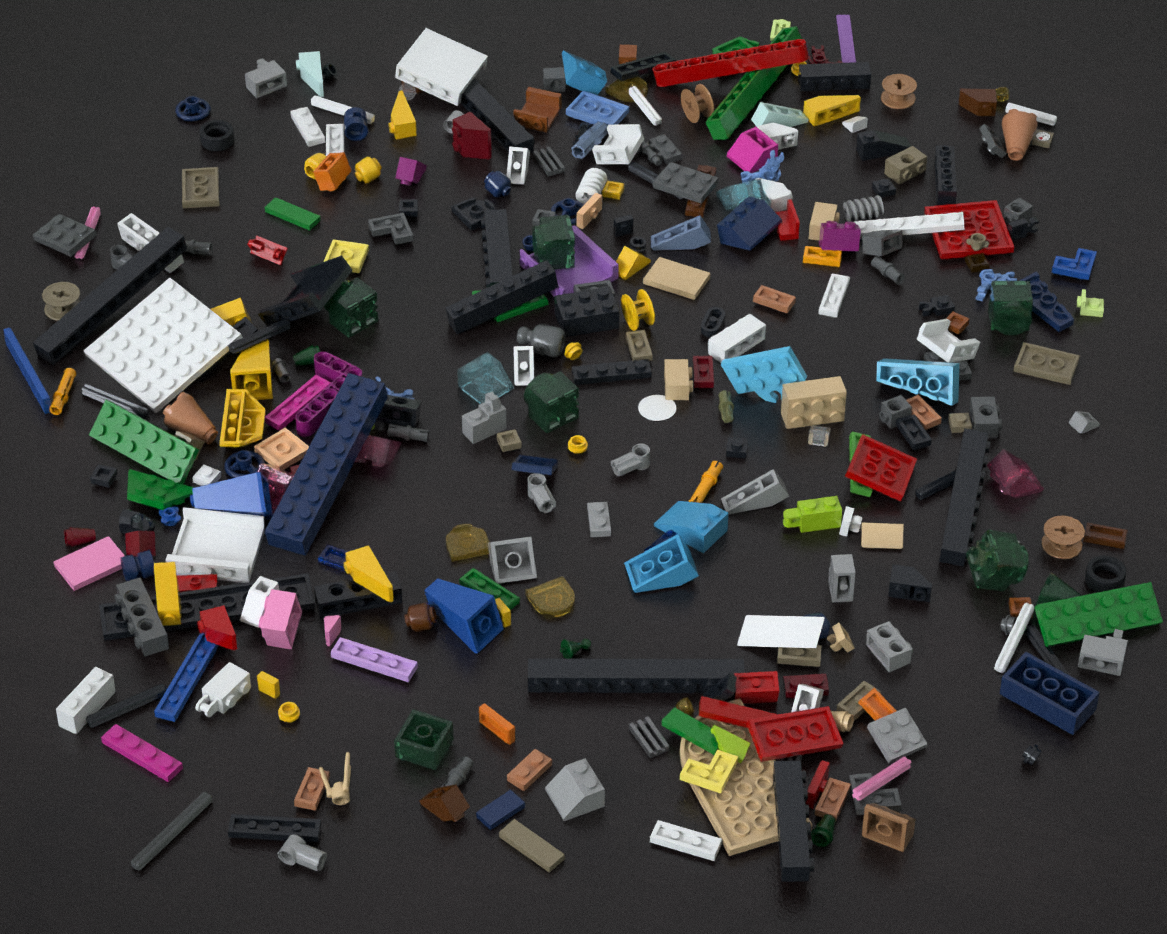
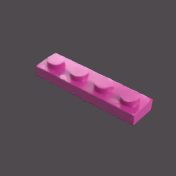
(287, 410)
(142, 753)

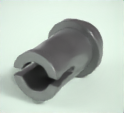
(282, 372)

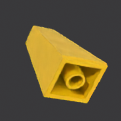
(253, 371)

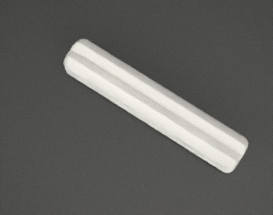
(645, 106)
(1041, 116)

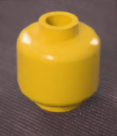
(312, 163)
(367, 170)

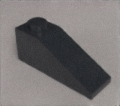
(879, 144)

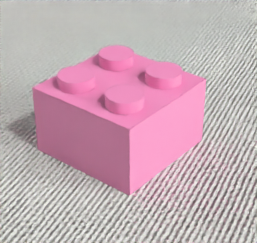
(280, 619)

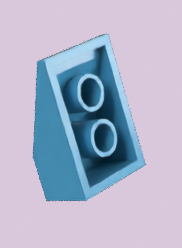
(583, 74)
(696, 523)
(662, 566)

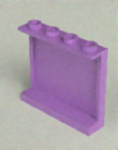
(590, 265)

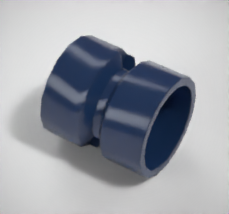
(355, 124)
(138, 566)

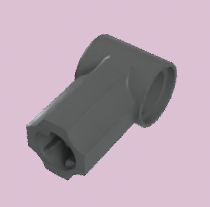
(119, 256)

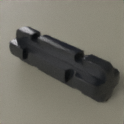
(582, 129)

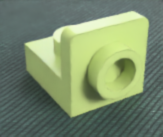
(777, 27)
(1090, 306)

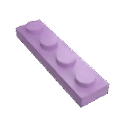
(374, 659)

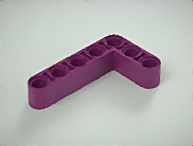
(333, 370)

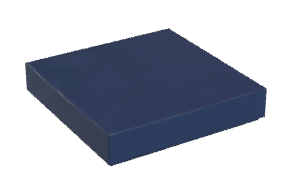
(535, 464)

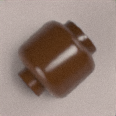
(421, 617)

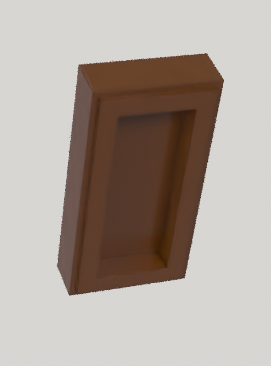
(1105, 535)

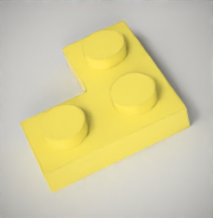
(710, 776)

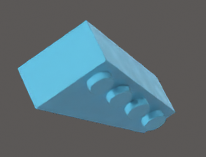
(926, 378)

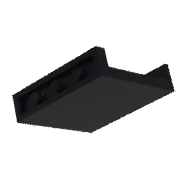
(311, 293)

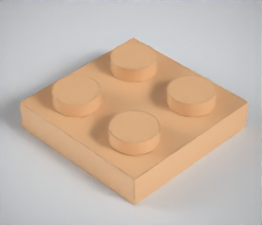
(282, 449)

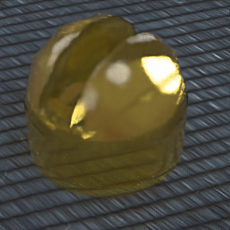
(1002, 90)
(685, 706)

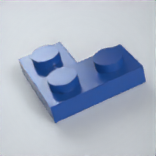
(1078, 267)

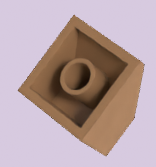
(887, 826)

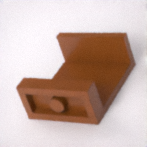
(539, 110)

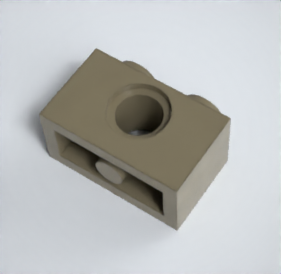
(905, 165)

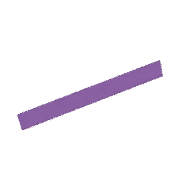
(845, 38)

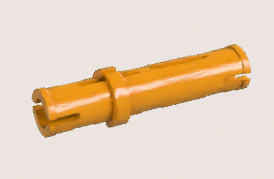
(60, 396)
(708, 480)

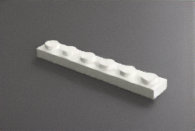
(915, 224)

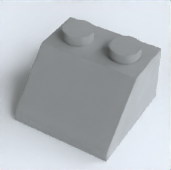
(512, 559)
(576, 790)

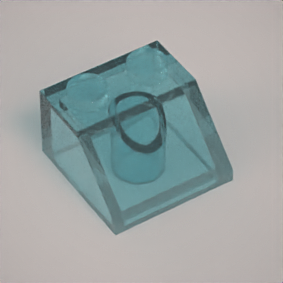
(735, 194)
(482, 377)

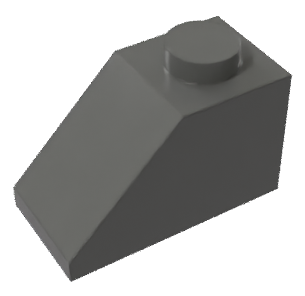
(882, 242)

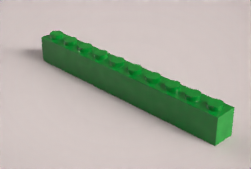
(746, 93)

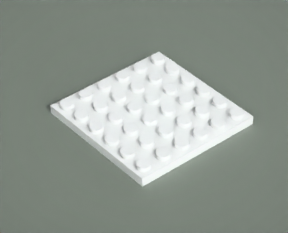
(162, 345)

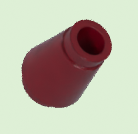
(78, 536)

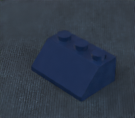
(748, 224)

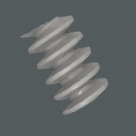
(863, 208)

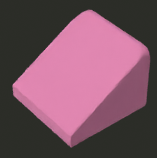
(332, 628)

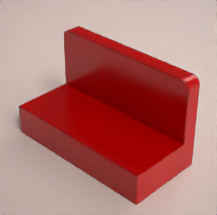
(790, 223)
(757, 687)

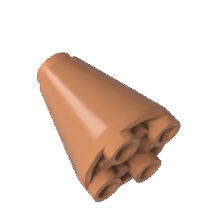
(1018, 132)
(188, 417)

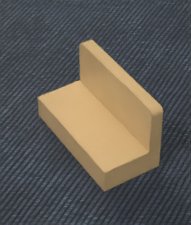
(882, 535)

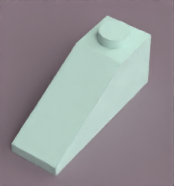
(310, 70)
(770, 113)

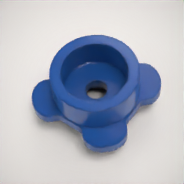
(170, 516)

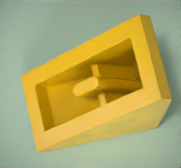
(630, 262)

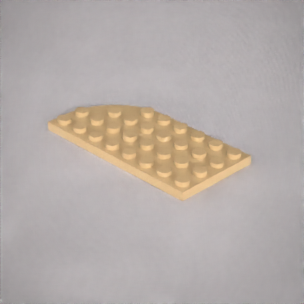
(746, 807)

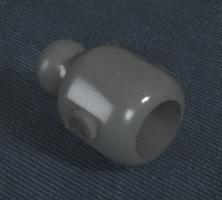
(544, 338)

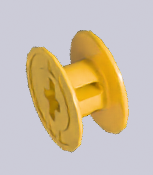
(632, 311)

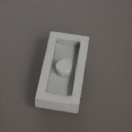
(599, 519)

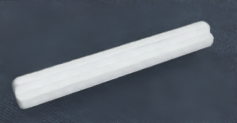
(336, 107)
(1014, 637)

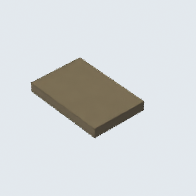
(200, 187)
(1046, 363)

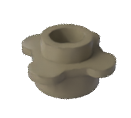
(977, 241)

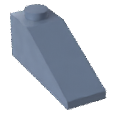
(685, 235)

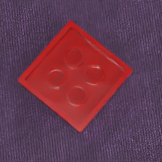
(881, 467)

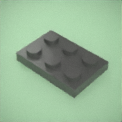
(685, 182)
(65, 235)

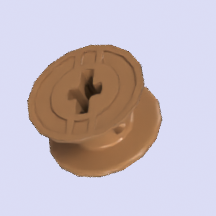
(898, 91)
(697, 103)
(1063, 537)

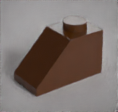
(979, 101)
(446, 803)

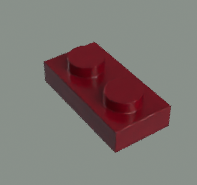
(703, 372)
(816, 680)

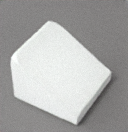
(855, 124)

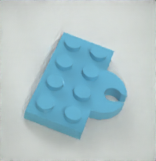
(764, 372)

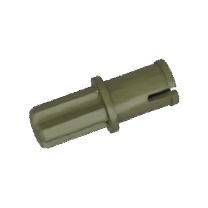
(726, 406)

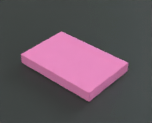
(90, 563)

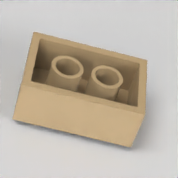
(813, 402)

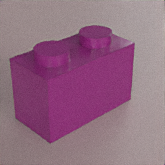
(839, 236)

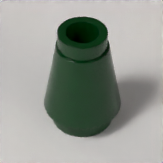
(306, 356)
(823, 831)

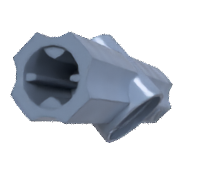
(589, 139)

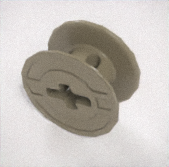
(56, 305)

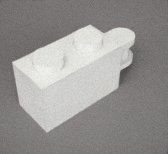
(224, 690)

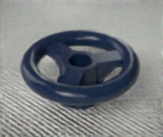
(193, 106)
(569, 208)
(243, 462)

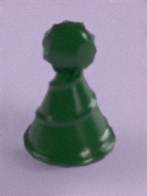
(570, 648)

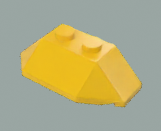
(241, 419)

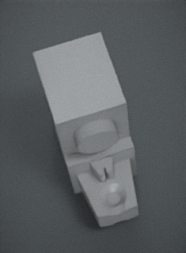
(266, 78)
(485, 420)
(841, 578)
(1103, 654)

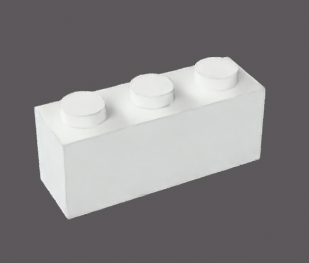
(737, 338)
(85, 700)

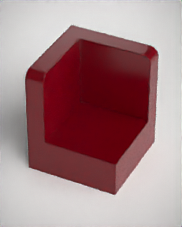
(140, 541)

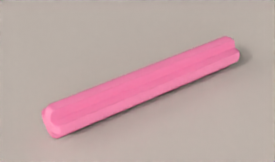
(91, 221)
(881, 778)

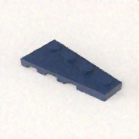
(1046, 304)

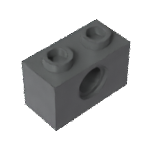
(985, 415)

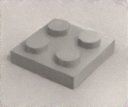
(897, 735)

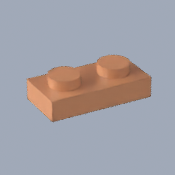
(774, 299)
(923, 412)
(529, 770)
(311, 789)
(832, 798)

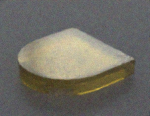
(620, 89)
(466, 542)
(552, 597)

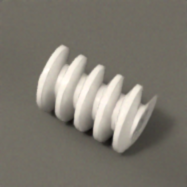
(592, 183)

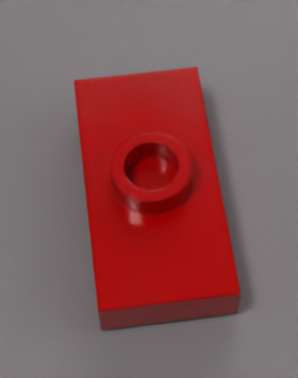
(196, 582)
(818, 784)

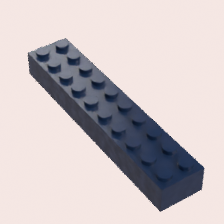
(326, 464)

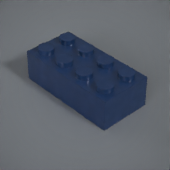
(1049, 693)

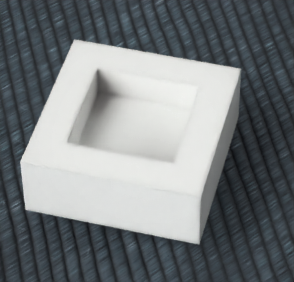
(206, 475)

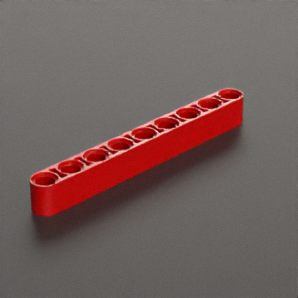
(731, 62)

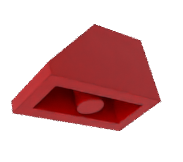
(217, 627)

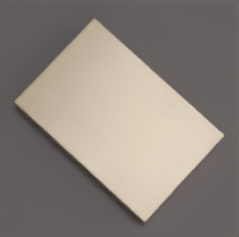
(676, 278)

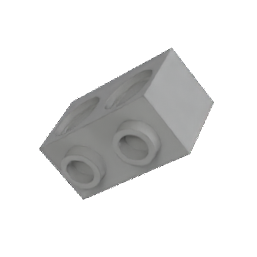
(889, 646)

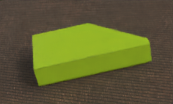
(730, 743)

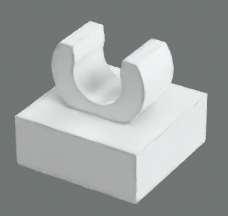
(850, 522)

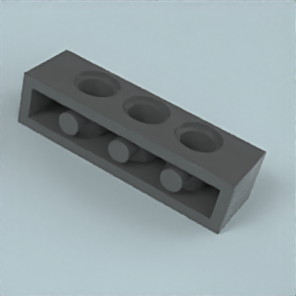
(141, 617)

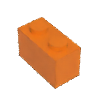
(332, 171)

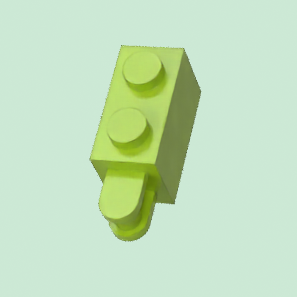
(814, 514)

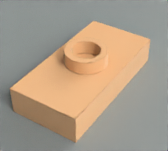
(589, 210)

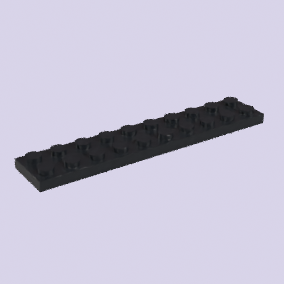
(194, 601)

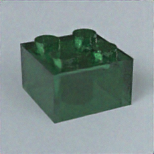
(424, 739)

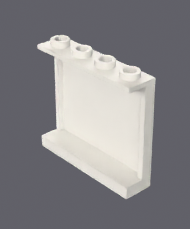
(440, 66)
(218, 544)

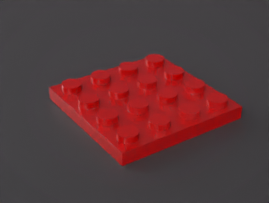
(979, 217)

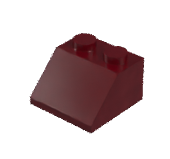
(471, 137)

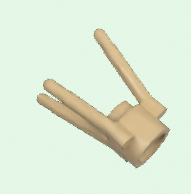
(340, 790)

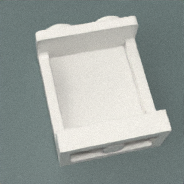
(620, 145)
(944, 344)

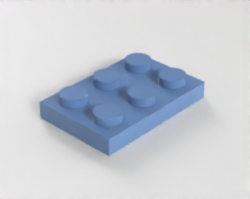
(595, 108)

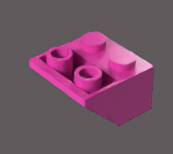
(752, 150)

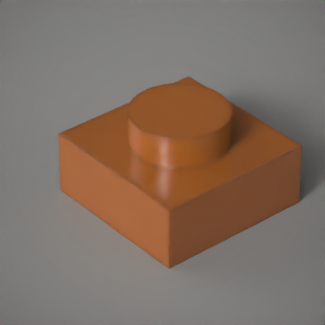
(958, 322)
(1016, 605)

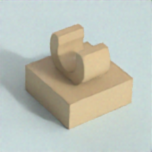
(840, 638)

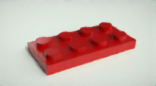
(794, 733)

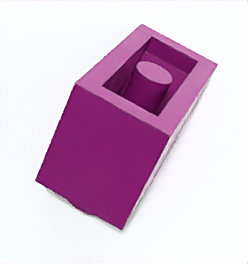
(409, 171)

